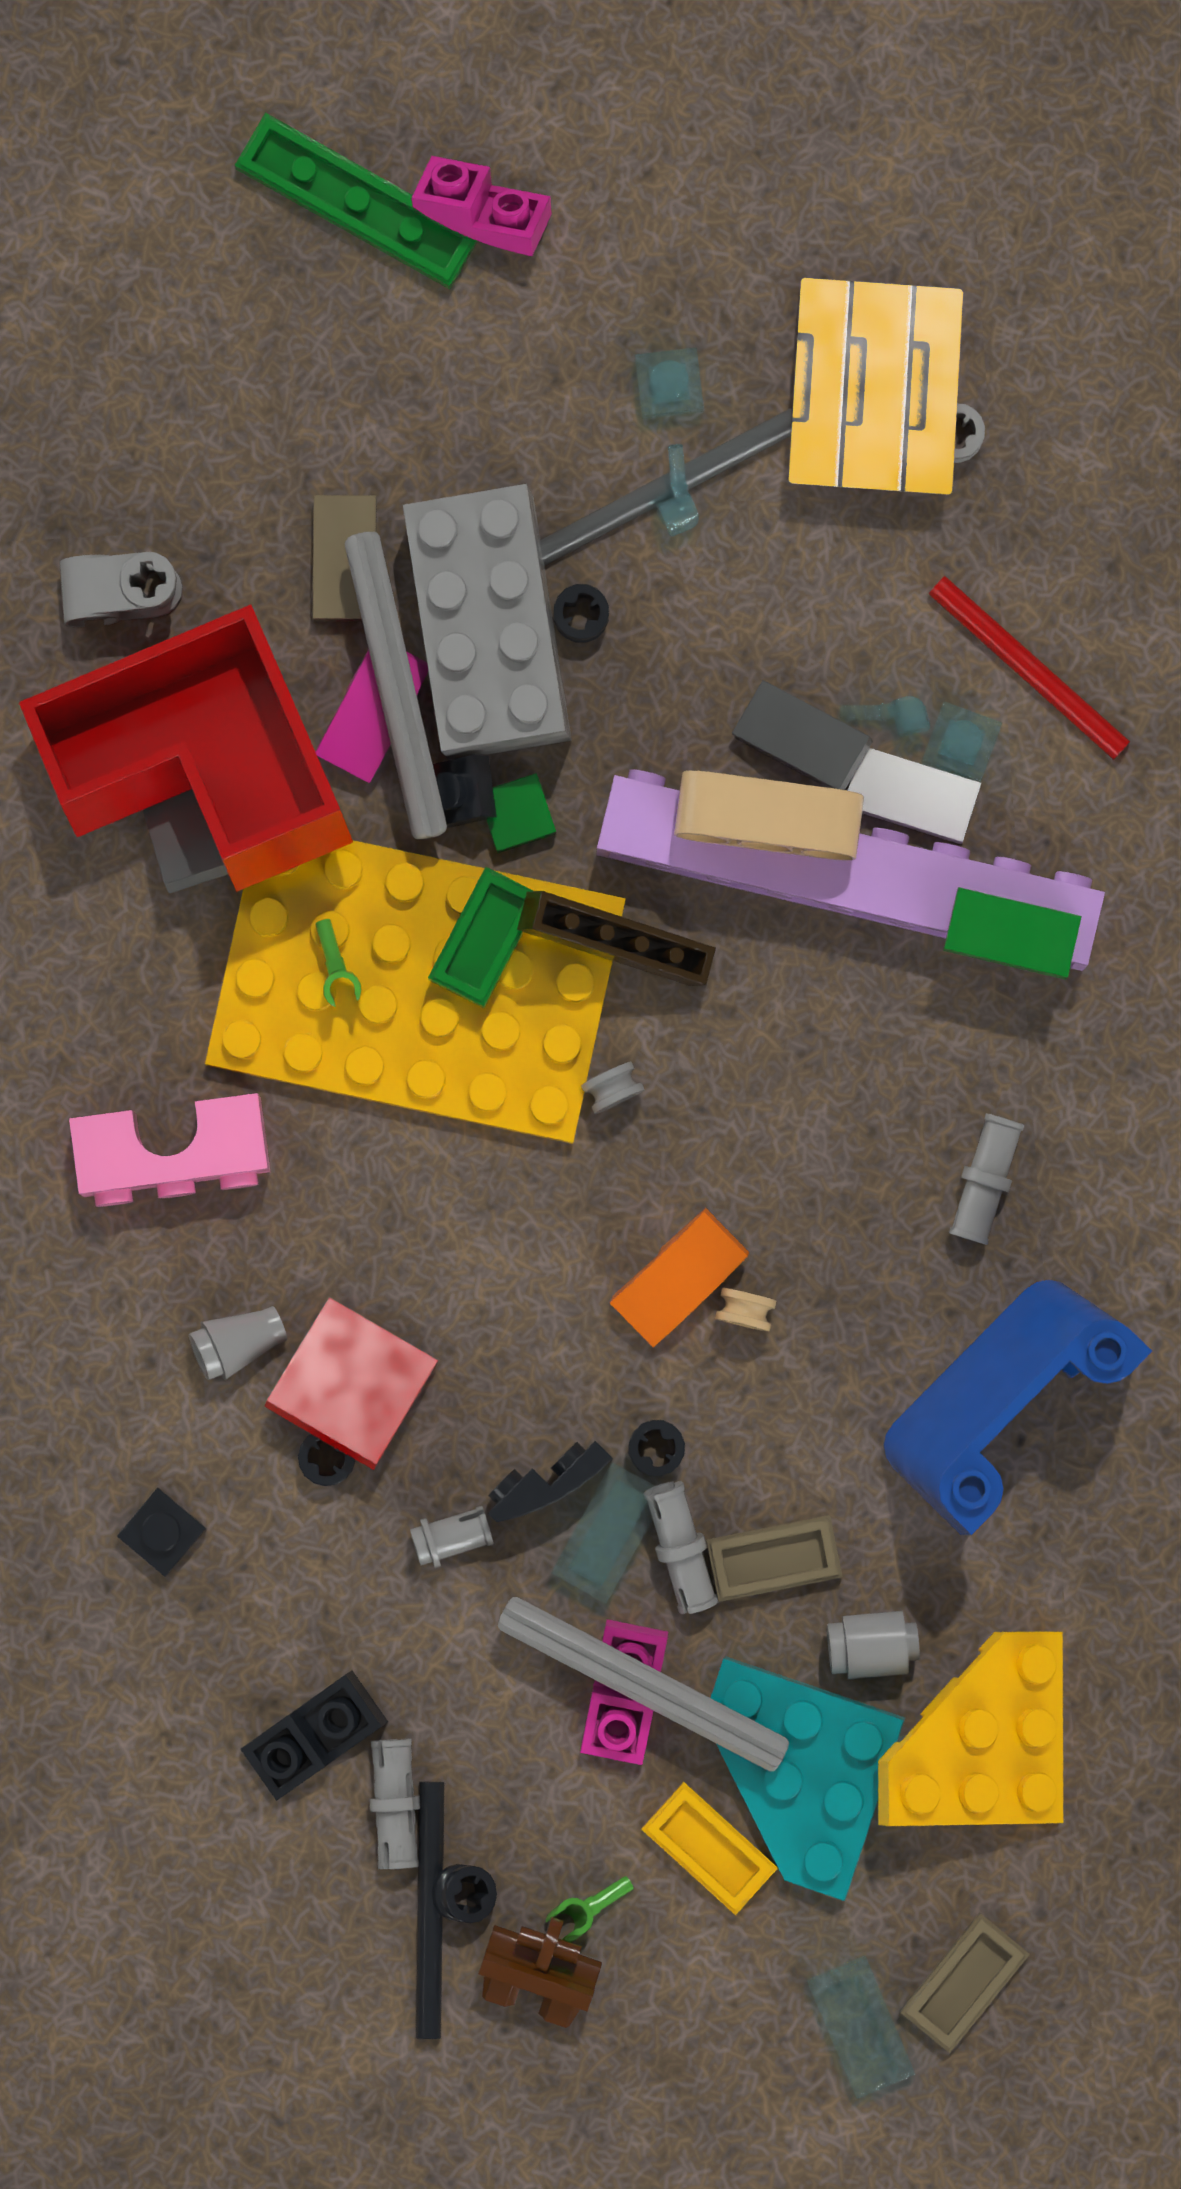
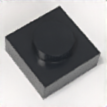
(465, 789)
(161, 1532)

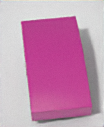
(468, 203)
(358, 731)
(614, 1723)

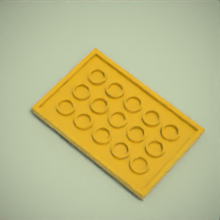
(407, 1037)

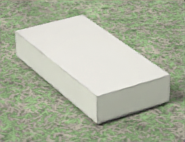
(915, 795)

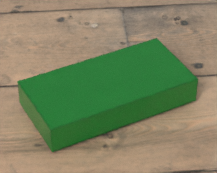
(1012, 933)
(482, 939)

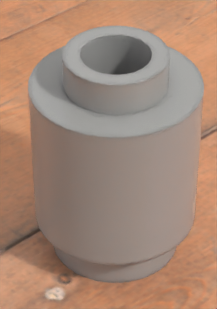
(872, 1645)

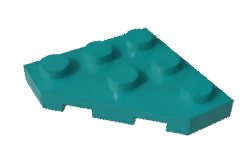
(825, 1789)

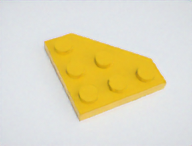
(985, 1742)

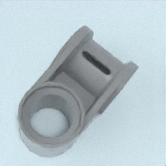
(108, 588)

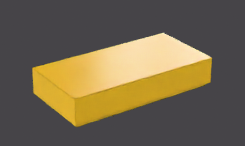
(709, 1848)

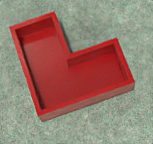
(197, 717)

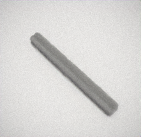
(395, 685)
(643, 1684)

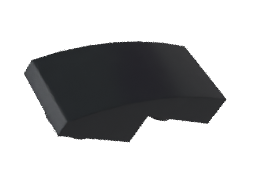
(523, 1495)
(314, 1735)

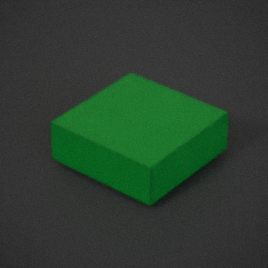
(520, 814)

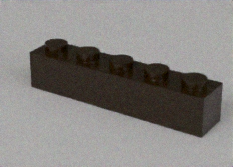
(616, 938)

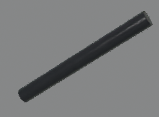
(428, 1919)

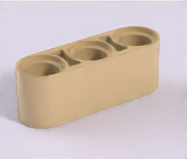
(769, 815)

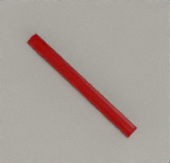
(1029, 667)

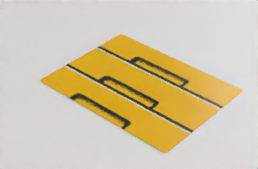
(876, 386)

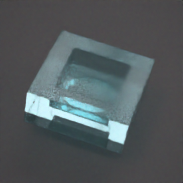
(669, 383)
(961, 742)

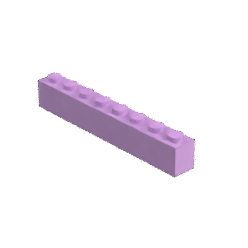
(883, 884)

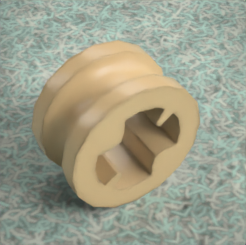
(745, 1309)

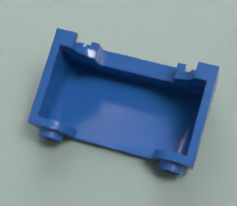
(980, 1393)

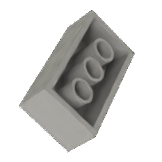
(487, 622)

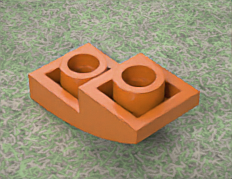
(679, 1277)

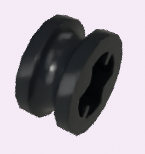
(569, 598)
(667, 1432)
(312, 1470)
(479, 1902)

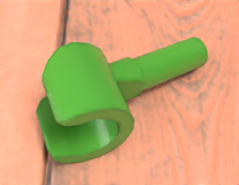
(334, 962)
(584, 1910)

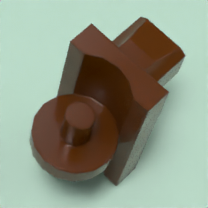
(541, 1966)

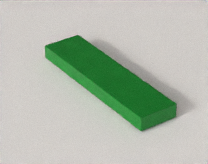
(352, 200)

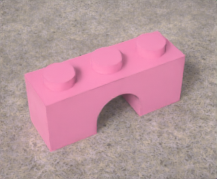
(226, 1147)

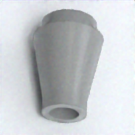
(235, 1341)

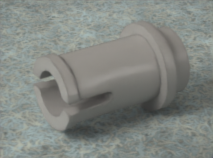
(451, 1536)

